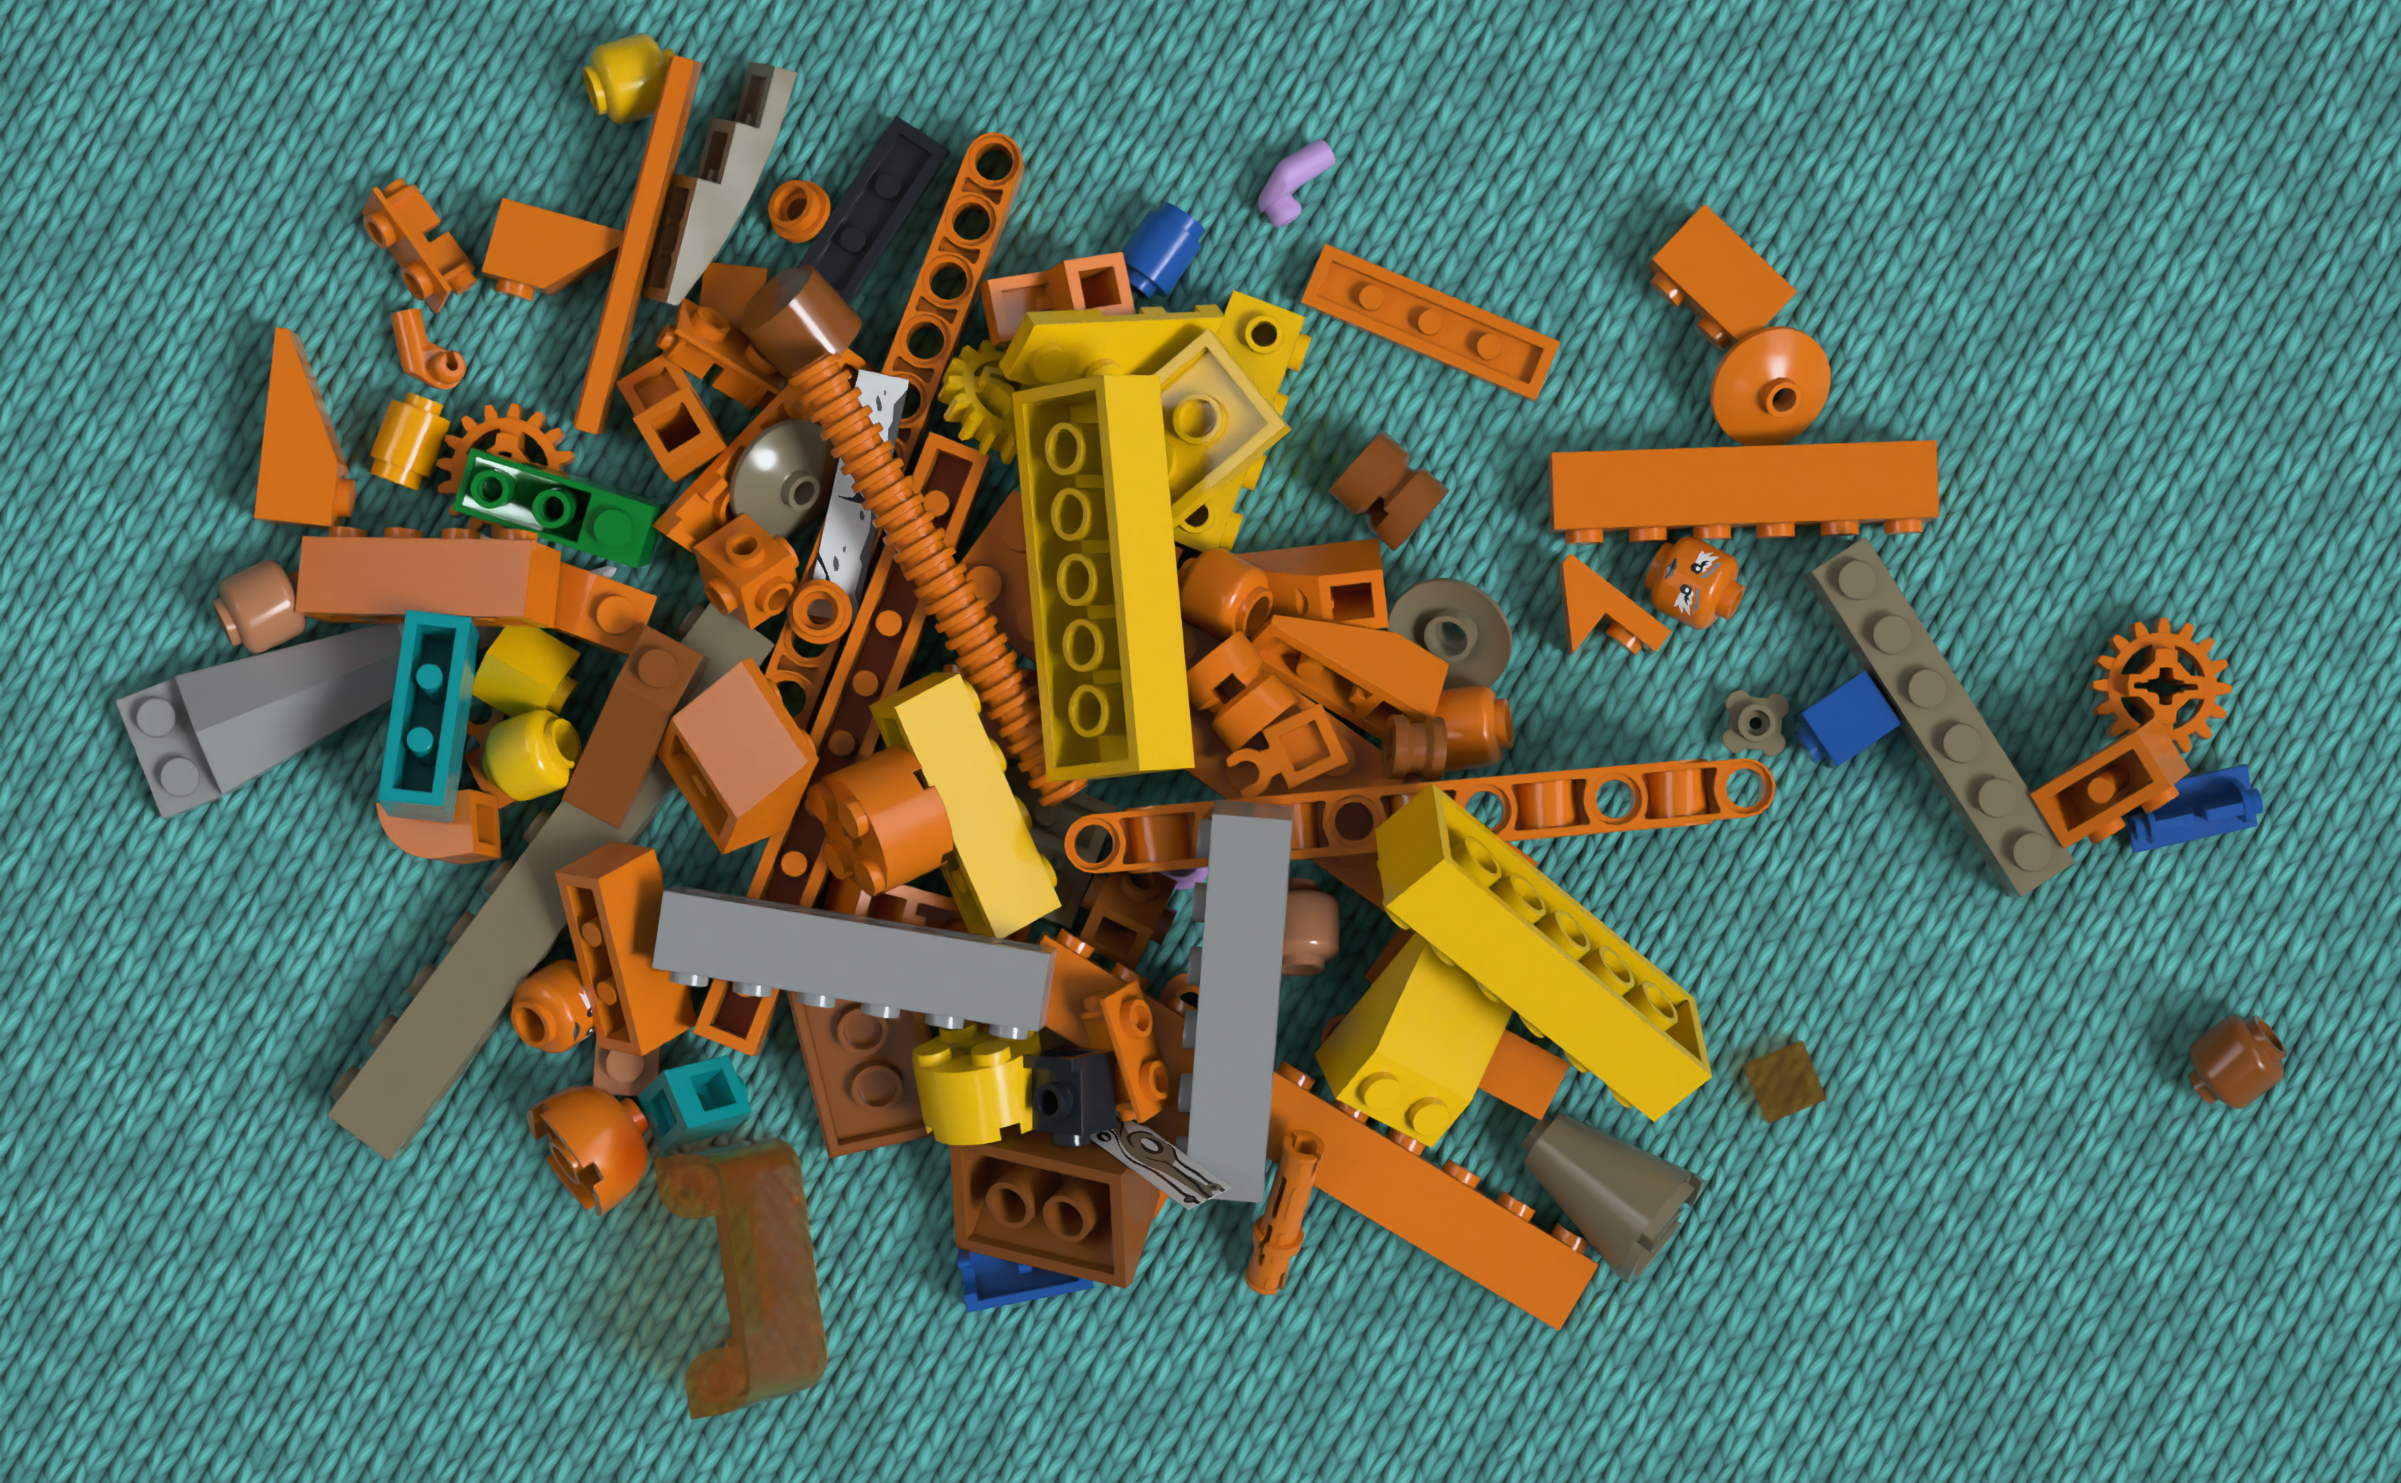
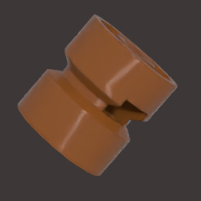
(1388, 491)

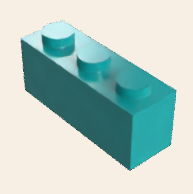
(429, 716)

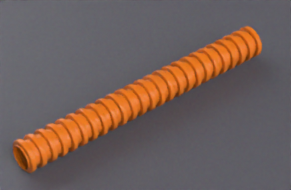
(930, 566)

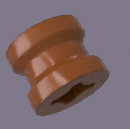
(1414, 748)

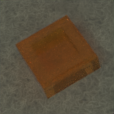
(1784, 1081)

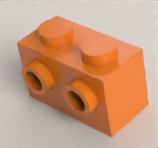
(2111, 782)

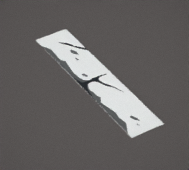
(848, 527)

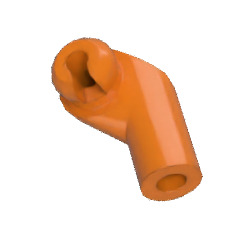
(423, 358)

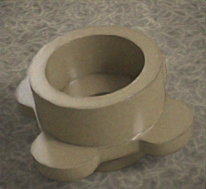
(1742, 710)

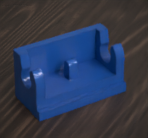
(1000, 1282)

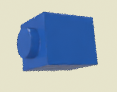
(1845, 721)

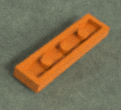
(1429, 323)

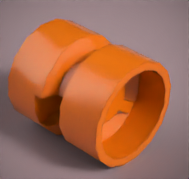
(1251, 709)

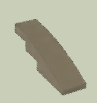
(706, 207)

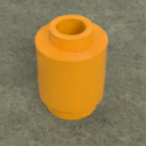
(409, 441)

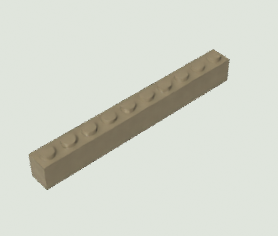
(507, 940)

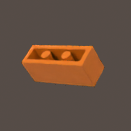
(613, 921)

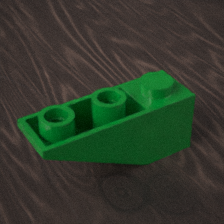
(560, 507)

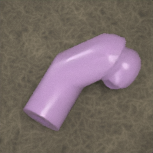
(1288, 176)

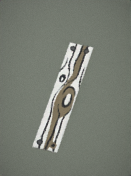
(1160, 1163)

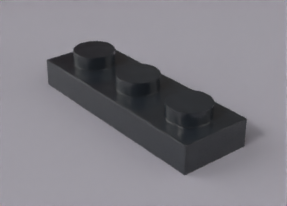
(875, 208)

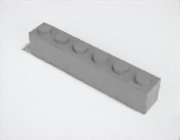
(854, 959)
(1238, 992)

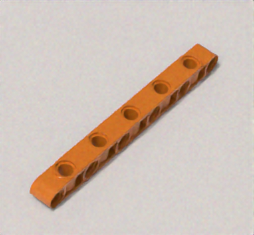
(1530, 806)

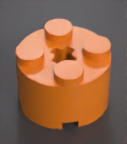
(881, 821)

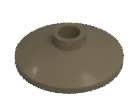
(784, 477)
(1473, 656)

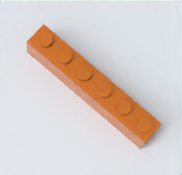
(1743, 488)

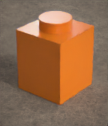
(1523, 1074)

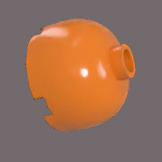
(592, 1143)

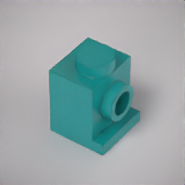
(695, 1102)

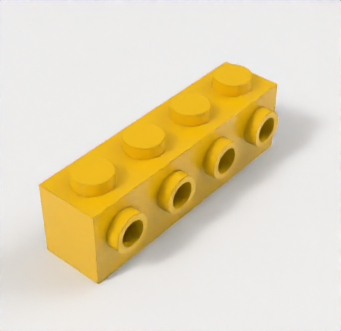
(1265, 344)
(993, 862)

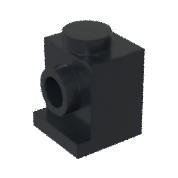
(1072, 1093)

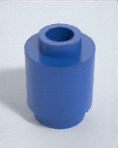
(1161, 250)

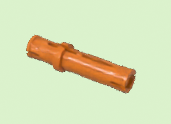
(1279, 1231)

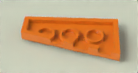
(706, 501)

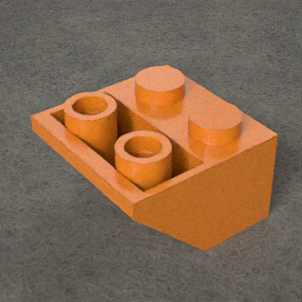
(739, 758)

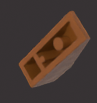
(632, 725)

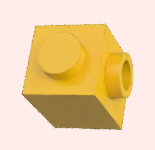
(526, 672)

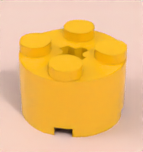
(974, 1084)

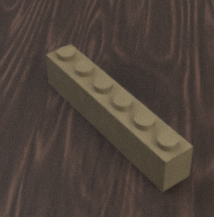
(1938, 718)

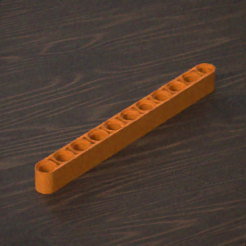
(924, 375)

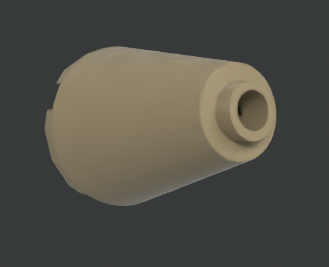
(1611, 1190)

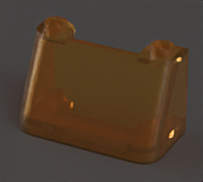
(766, 1268)

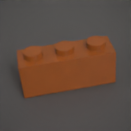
(1051, 1206)

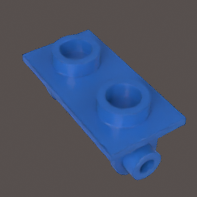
(2204, 808)

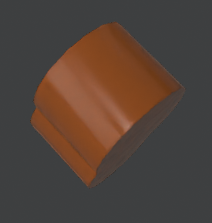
(799, 319)

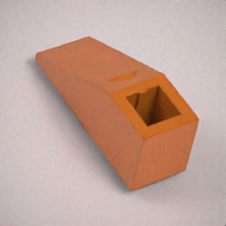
(1327, 582)

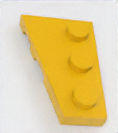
(1086, 343)

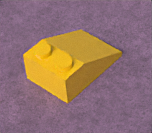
(1414, 1044)

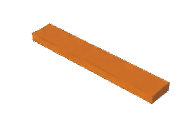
(637, 244)

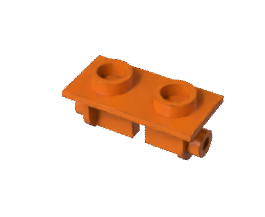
(398, 222)
(706, 338)
(1124, 1025)

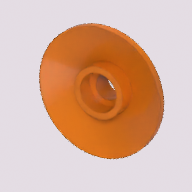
(1755, 372)

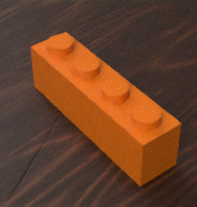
(379, 578)

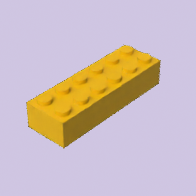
(1103, 578)
(1540, 953)

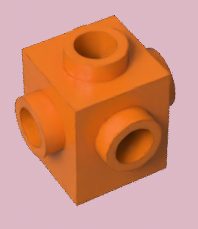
(747, 571)

